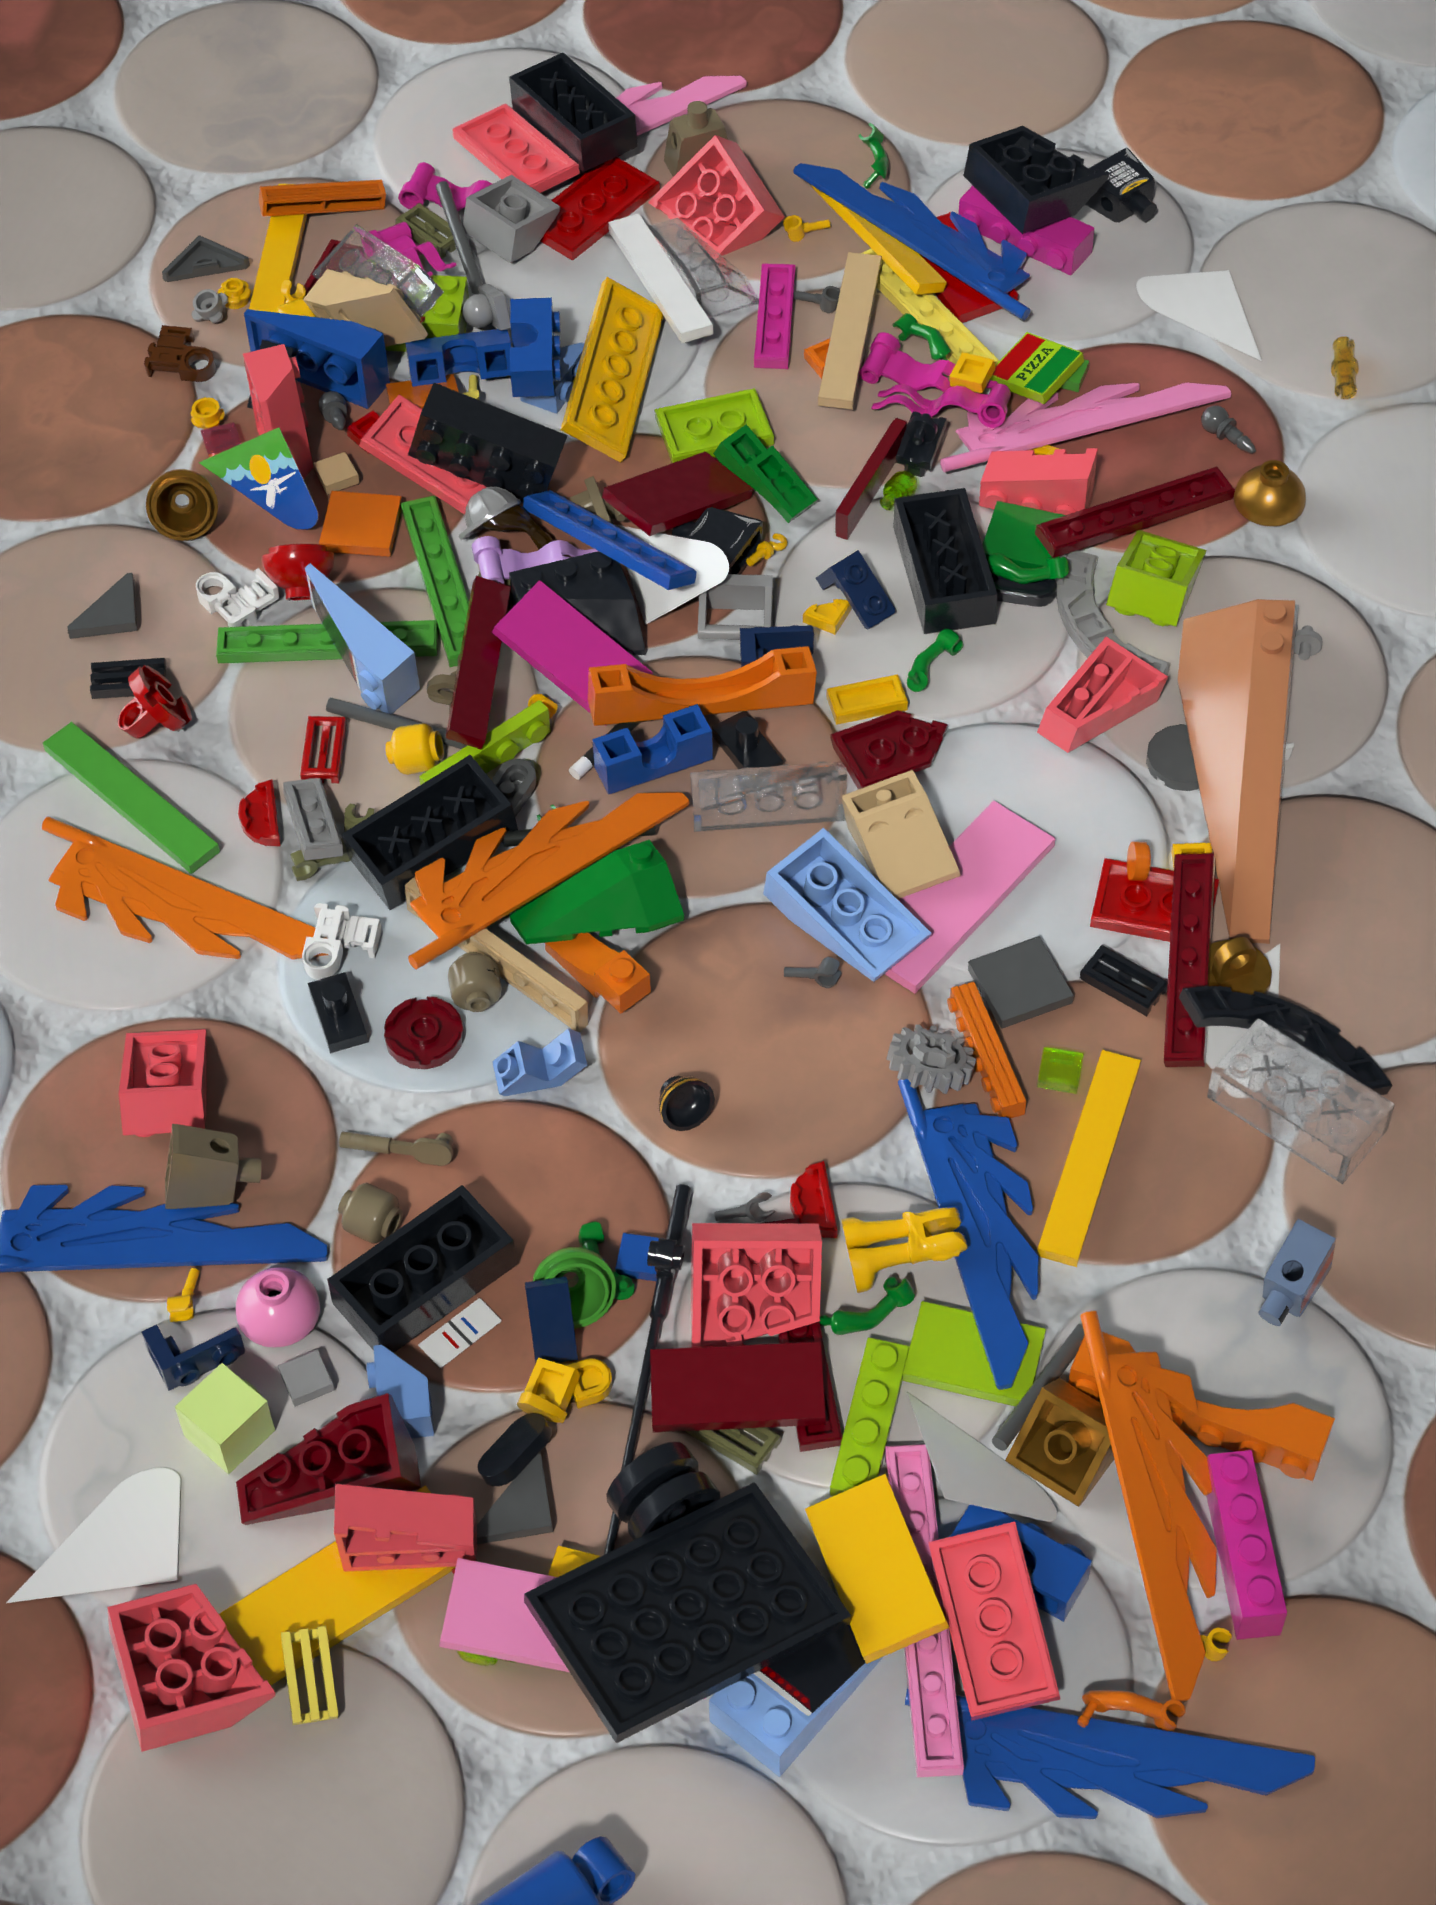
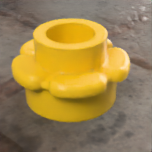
(236, 291)
(206, 413)

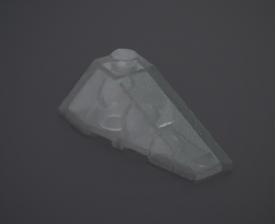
(709, 275)

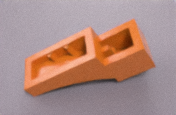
(602, 970)

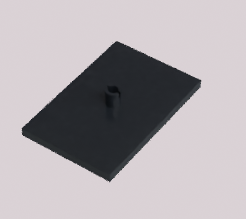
(686, 1611)

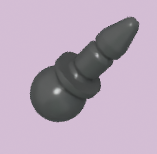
(333, 408)
(1217, 421)

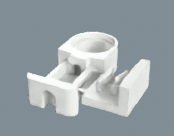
(234, 606)
(340, 931)

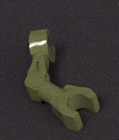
(306, 869)

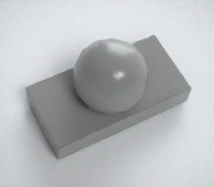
(487, 308)

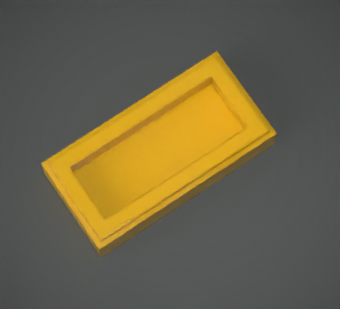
(866, 699)

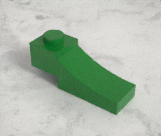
(765, 472)

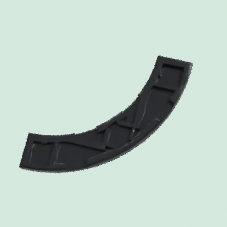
(1227, 1008)

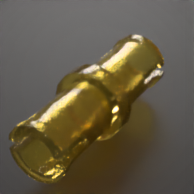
(1344, 367)

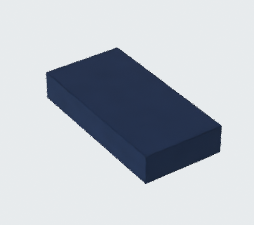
(551, 1320)

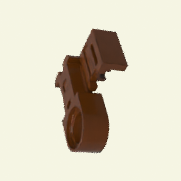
(171, 348)

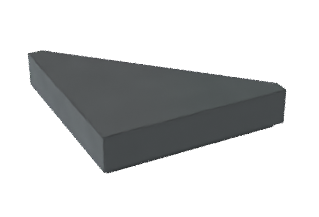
(204, 258)
(110, 613)
(520, 1509)

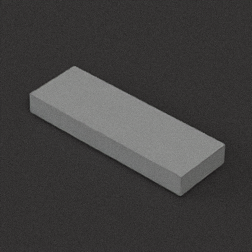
(312, 819)

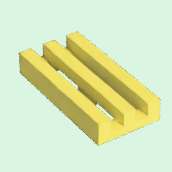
(304, 1637)

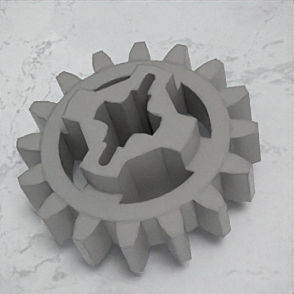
(931, 1059)

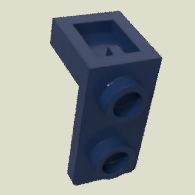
(859, 588)
(760, 640)
(186, 1367)

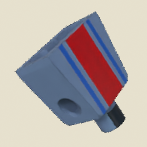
(1296, 1272)

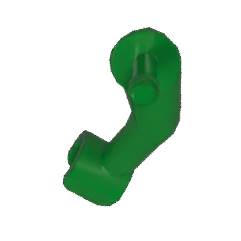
(881, 162)
(910, 326)
(1004, 567)
(918, 676)
(591, 1235)
(850, 1322)

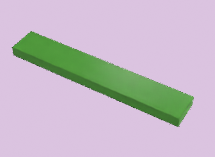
(438, 572)
(310, 641)
(131, 797)

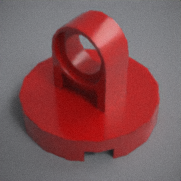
(152, 704)

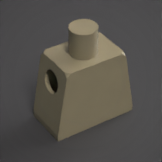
(690, 134)
(205, 1168)

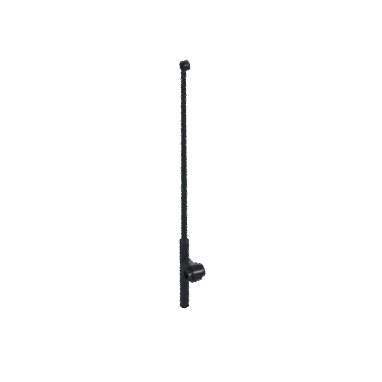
(666, 1257)

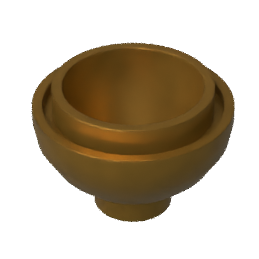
(1270, 494)
(180, 521)

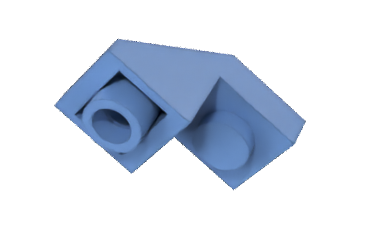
(531, 1069)

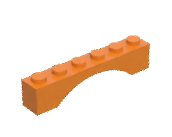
(773, 681)
(1278, 1436)

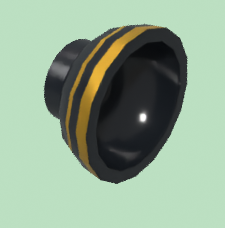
(685, 1102)

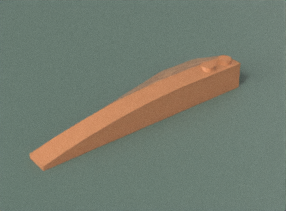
(1236, 717)

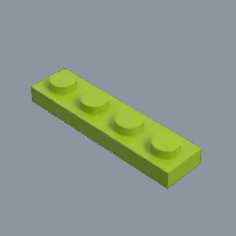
(503, 741)
(870, 1415)

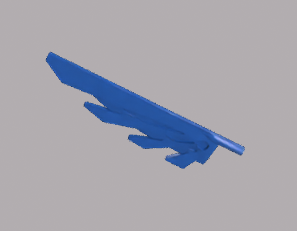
(917, 227)
(969, 1178)
(107, 1238)
(1121, 1759)

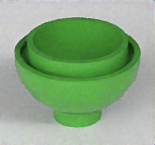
(591, 1288)

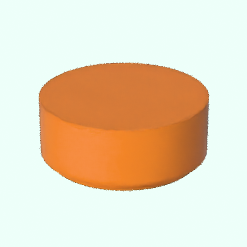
(1138, 861)

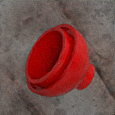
(287, 565)

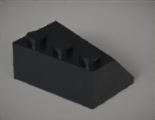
(1030, 178)
(594, 588)

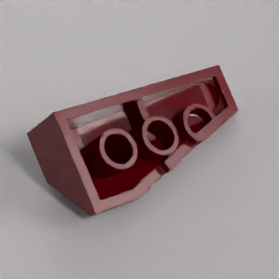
(358, 1448)

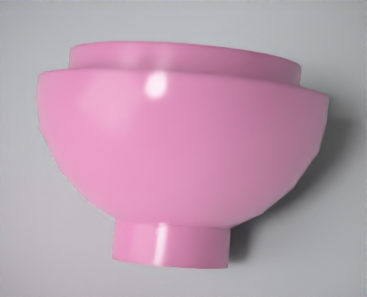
(280, 1318)

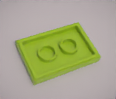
(706, 422)
(951, 1356)

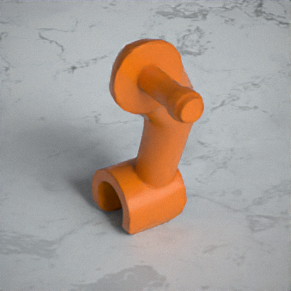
(1129, 1701)

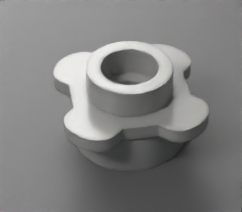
(209, 305)

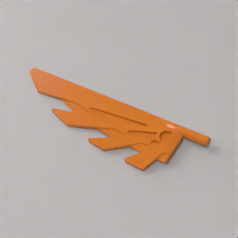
(542, 860)
(155, 891)
(1150, 1472)

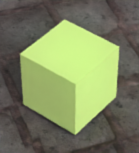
(225, 1418)

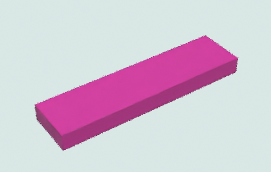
(774, 316)

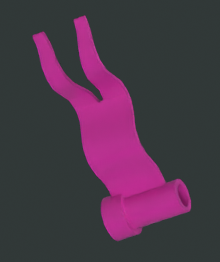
(423, 187)
(400, 239)
(990, 407)

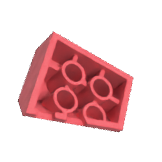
(720, 198)
(278, 399)
(753, 1280)
(182, 1667)

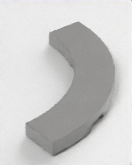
(1082, 616)

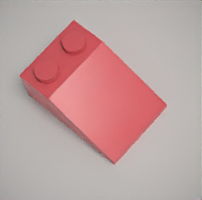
(163, 1081)

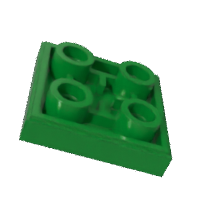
(1014, 535)

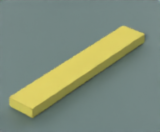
(930, 312)

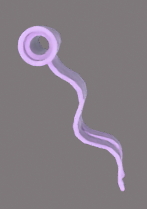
(498, 562)

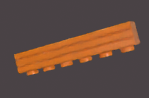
(322, 197)
(990, 1056)

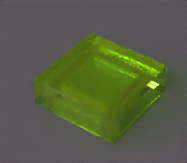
(1060, 1070)

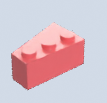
(1043, 482)
(1101, 695)
(402, 1528)

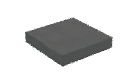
(1020, 982)

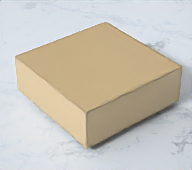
(336, 473)

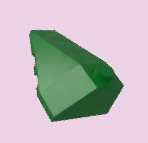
(615, 893)

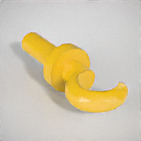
(766, 549)

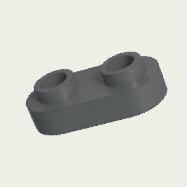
(512, 771)

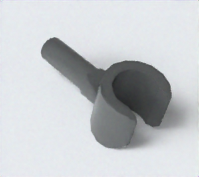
(827, 300)
(825, 975)
(749, 1210)

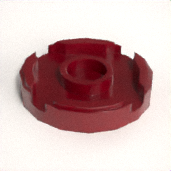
(423, 1033)

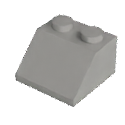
(509, 217)

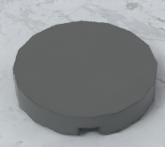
(1172, 759)

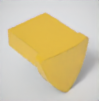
(549, 1390)

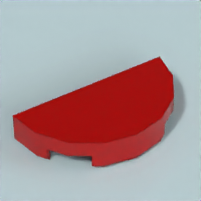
(259, 815)
(812, 1200)

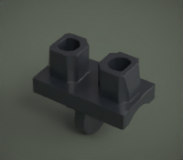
(920, 443)

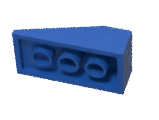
(330, 352)

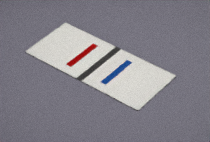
(459, 1333)

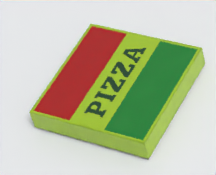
(1037, 367)

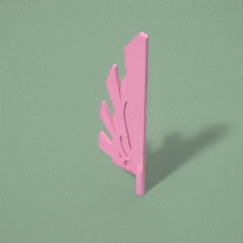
(660, 110)
(1093, 412)

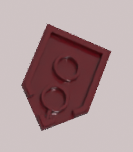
(887, 747)

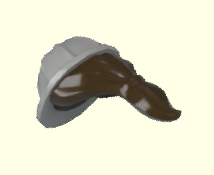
(501, 512)

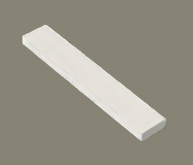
(660, 278)

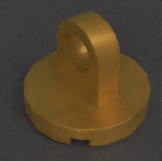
(1239, 966)

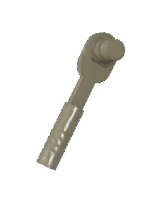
(425, 1150)

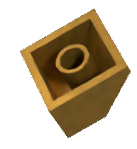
(1064, 1442)

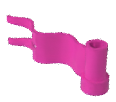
(900, 367)

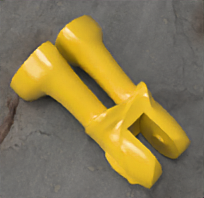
(919, 1248)

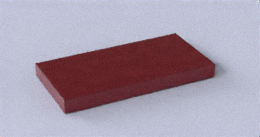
(676, 493)
(737, 1387)

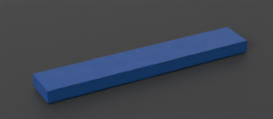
(610, 540)

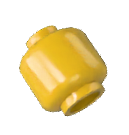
(415, 748)

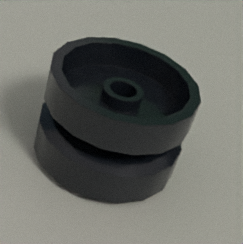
(659, 1489)

